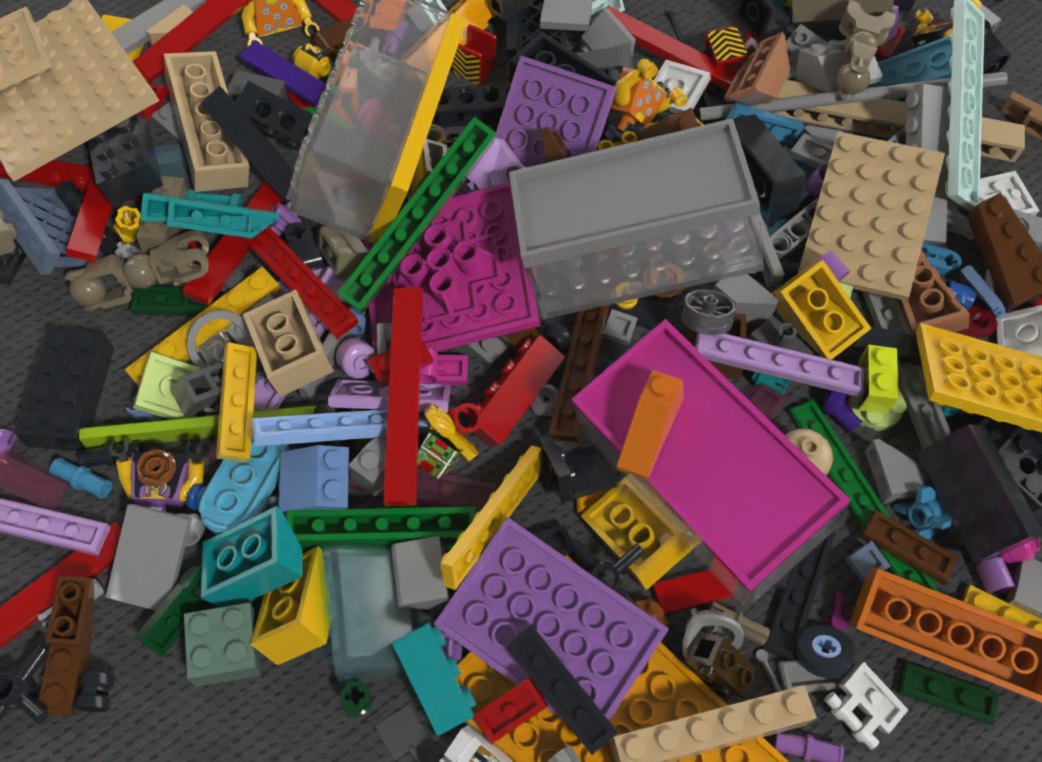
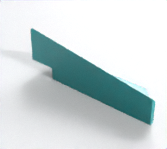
(206, 215)

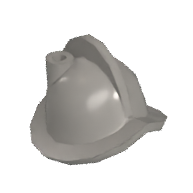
(710, 622)

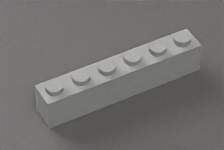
(927, 129)

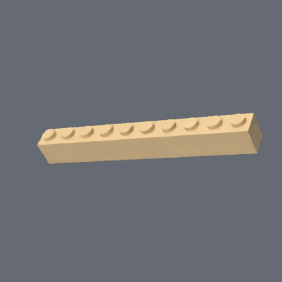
(887, 117)

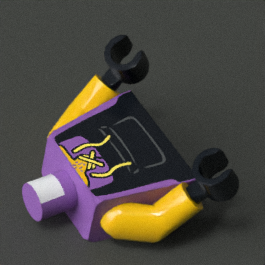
(167, 496)

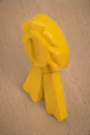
(445, 426)

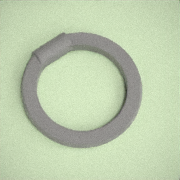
(201, 321)

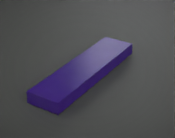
(274, 66)

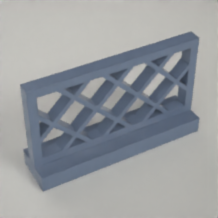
(32, 233)

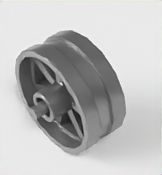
(708, 312)

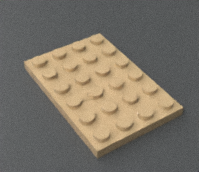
(874, 212)

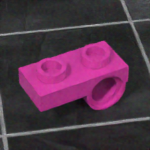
(446, 369)

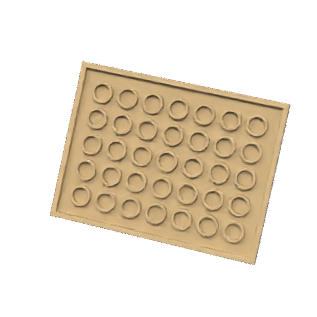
(75, 99)

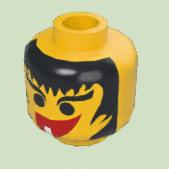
(312, 60)

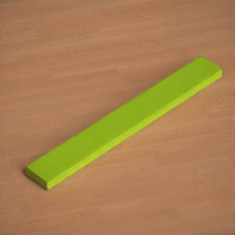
(170, 429)

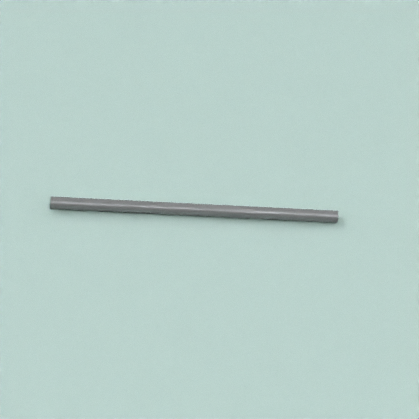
(834, 98)

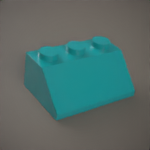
(250, 560)

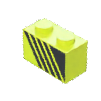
(879, 380)

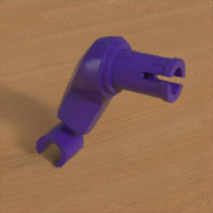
(834, 404)

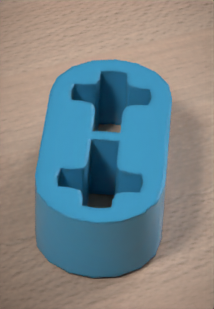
(936, 257)

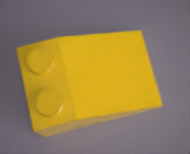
(820, 310)
(628, 518)
(295, 615)

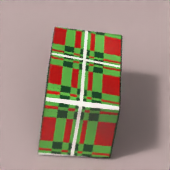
(438, 455)

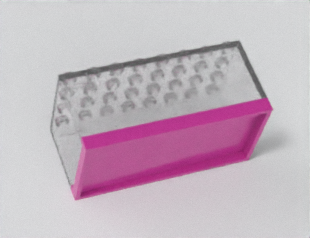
(724, 469)

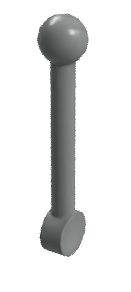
(762, 656)

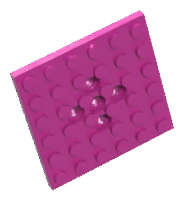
(467, 274)

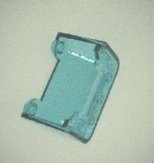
(364, 612)

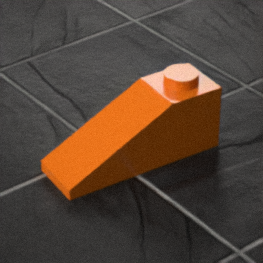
(651, 424)

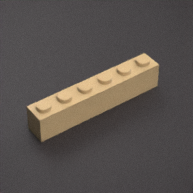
(716, 728)

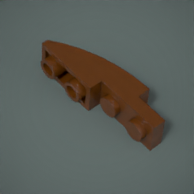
(70, 644)

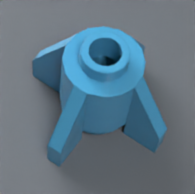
(926, 513)

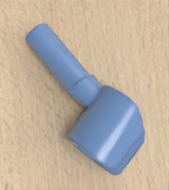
(137, 414)

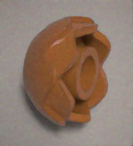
(149, 461)

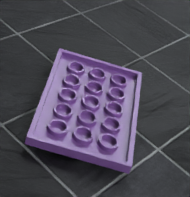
(581, 619)

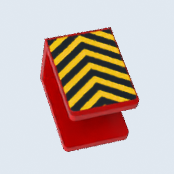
(726, 46)
(477, 58)

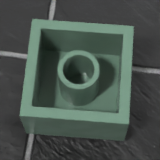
(220, 644)

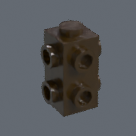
(721, 664)

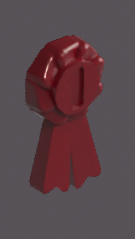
(981, 323)

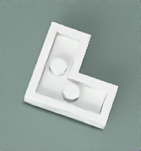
(1011, 188)

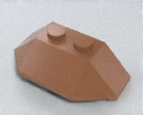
(761, 74)

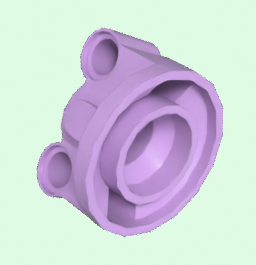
(494, 167)

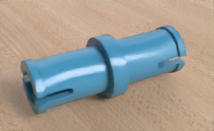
(80, 478)

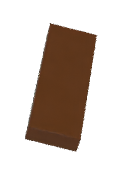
(909, 547)

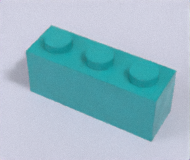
(435, 677)

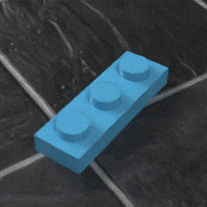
(781, 127)

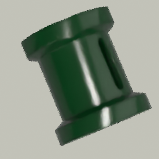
(364, 703)

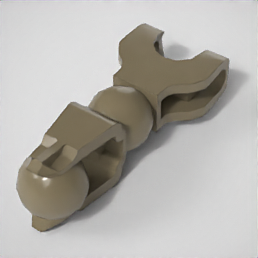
(863, 37)
(165, 264)

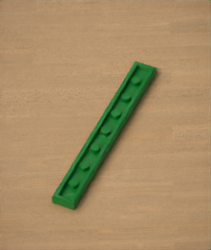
(852, 483)

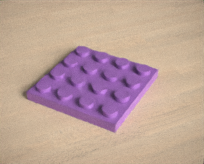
(553, 99)

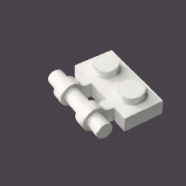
(875, 700)

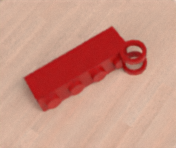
(511, 394)

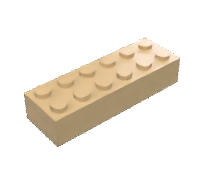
(209, 152)

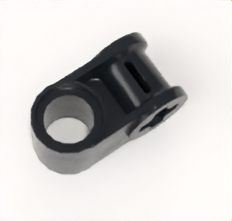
(303, 245)

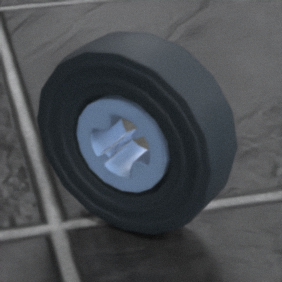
(825, 665)

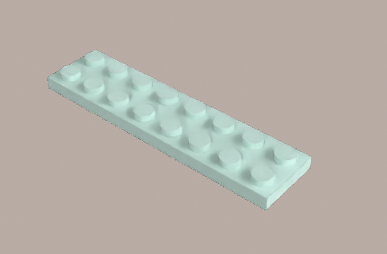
(966, 104)

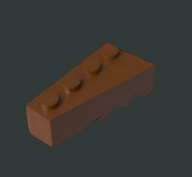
(1007, 252)

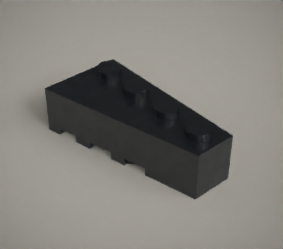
(772, 169)

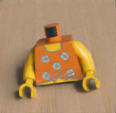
(274, 16)
(641, 98)

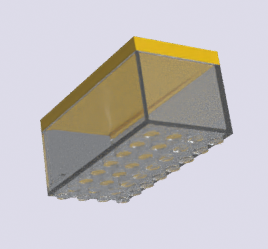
(374, 116)

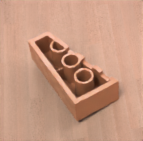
(932, 302)

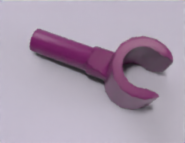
(835, 619)

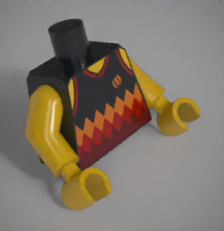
(927, 34)

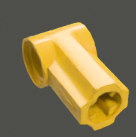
(127, 224)

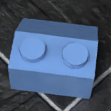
(314, 478)

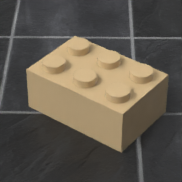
(288, 343)

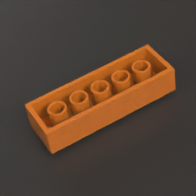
(950, 632)

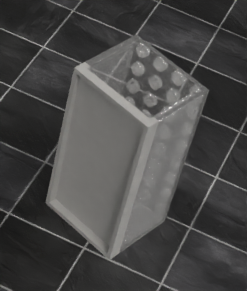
(638, 219)

